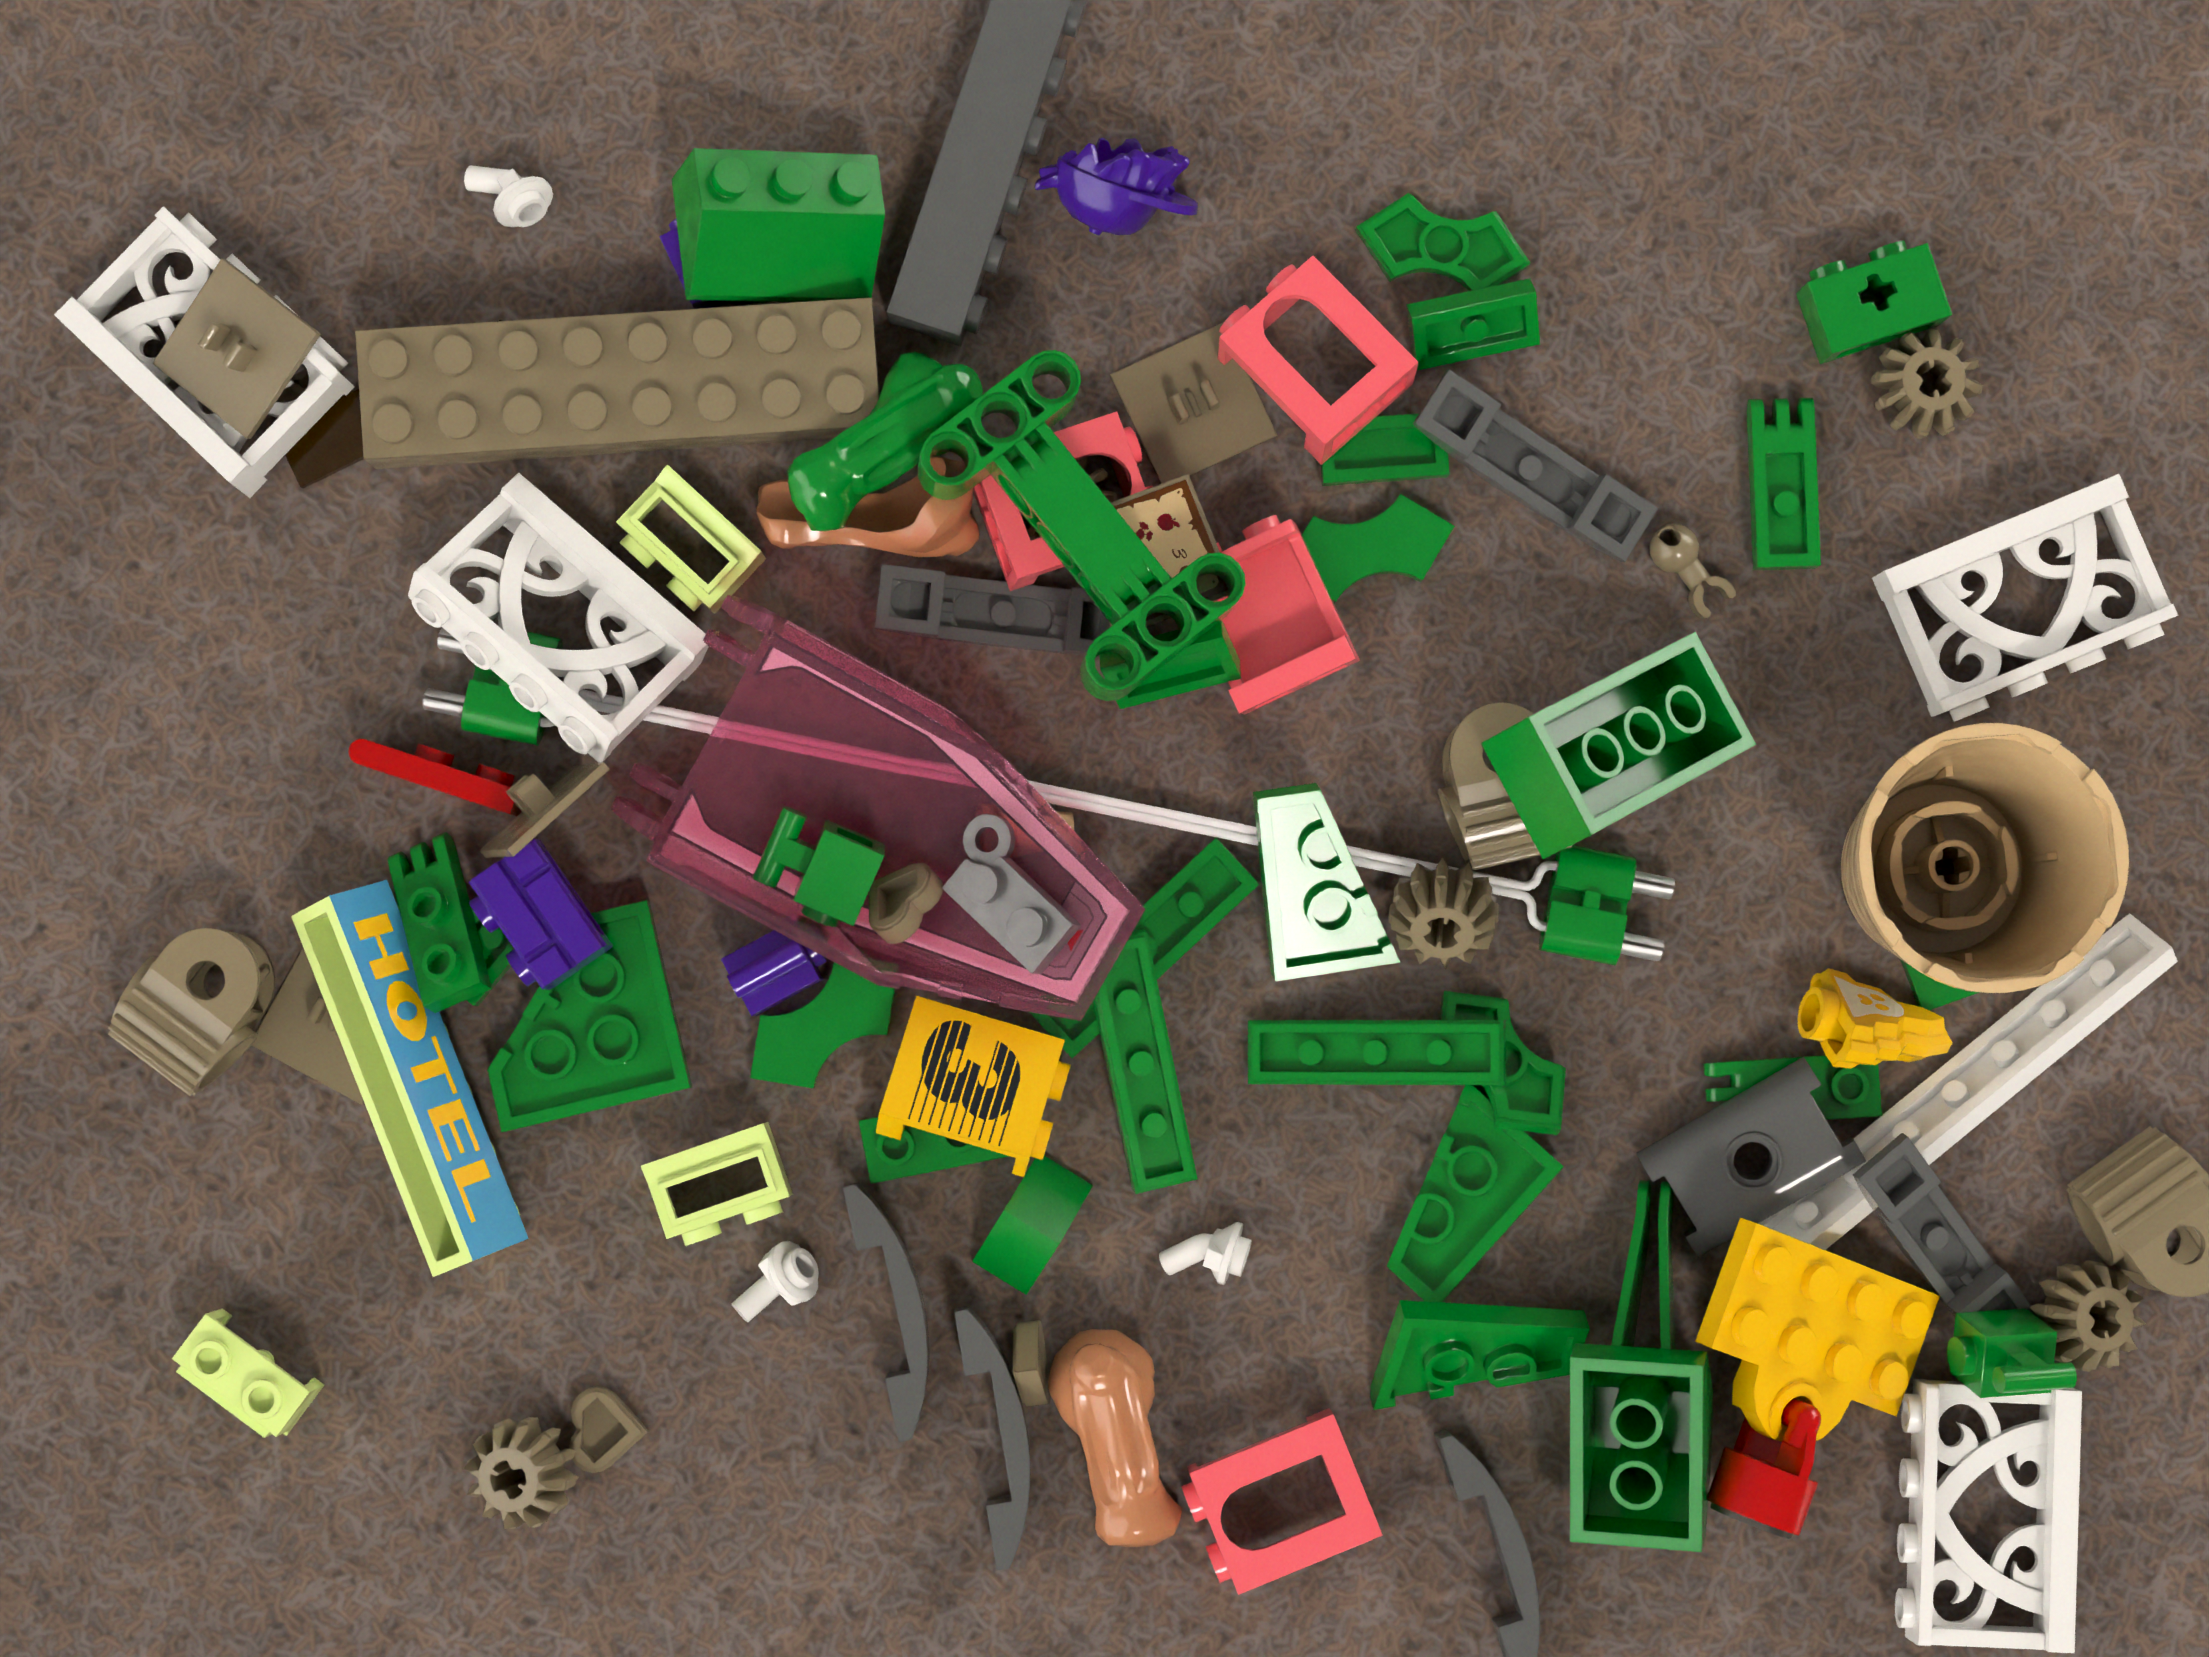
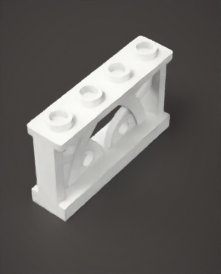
(122, 339)
(2073, 527)
(532, 671)
(2051, 1583)

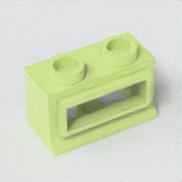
(709, 523)
(709, 1158)
(242, 1377)

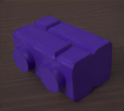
(538, 915)

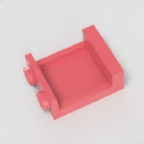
(1284, 620)

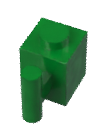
(834, 869)
(2006, 1354)

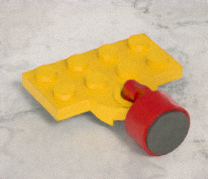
(1808, 1344)

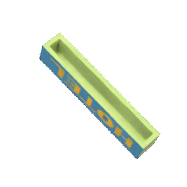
(409, 1078)

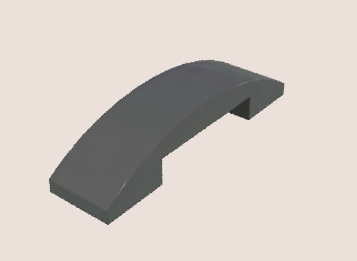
(1532, 469)
(986, 611)
(872, 1229)
(1932, 1233)
(1468, 1478)
(1006, 1512)

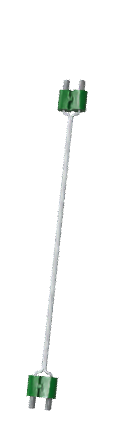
(1585, 886)

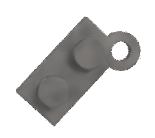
(1008, 899)

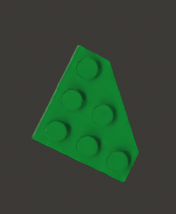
(597, 1035)

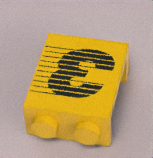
(974, 1082)

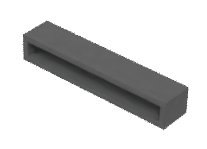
(980, 167)

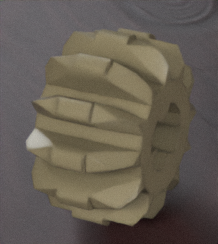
(1904, 380)
(1443, 913)
(2090, 1314)
(545, 1478)

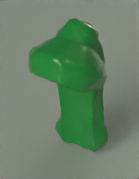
(883, 446)

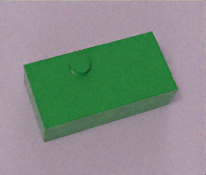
(1618, 745)

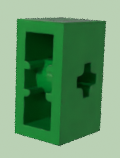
(1845, 326)

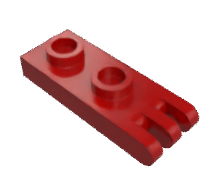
(433, 770)

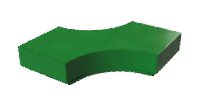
(1414, 240)
(1395, 542)
(798, 1043)
(1533, 1085)

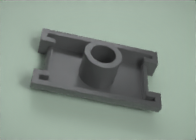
(1773, 1113)

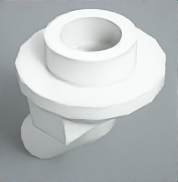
(520, 199)
(1222, 1252)
(787, 1273)

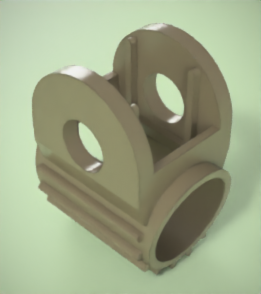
(1474, 798)
(175, 1021)
(2134, 1204)

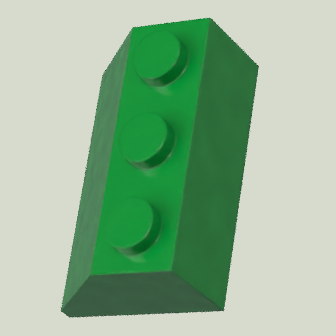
(778, 225)

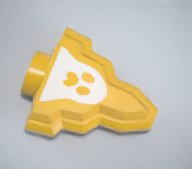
(1866, 1024)

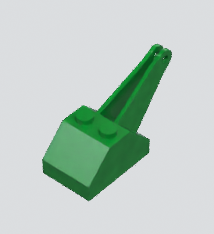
(1641, 1417)

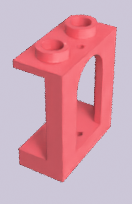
(1325, 425)
(1024, 558)
(1223, 1476)

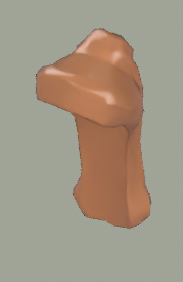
(897, 522)
(1105, 1395)

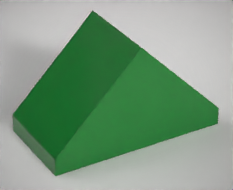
(1032, 1224)

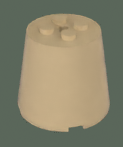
(2030, 849)

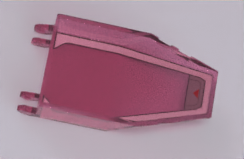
(896, 767)

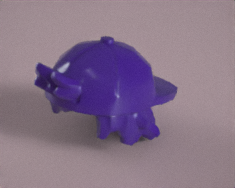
(1117, 187)

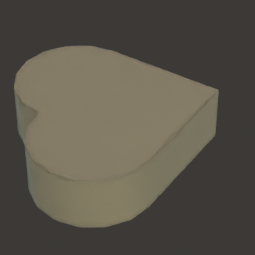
(901, 900)
(1030, 1363)
(603, 1429)

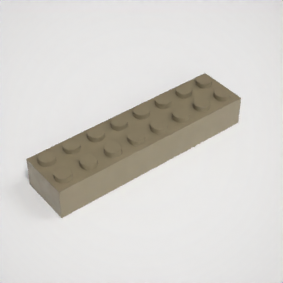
(615, 382)

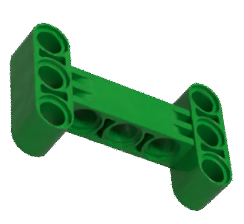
(1079, 523)

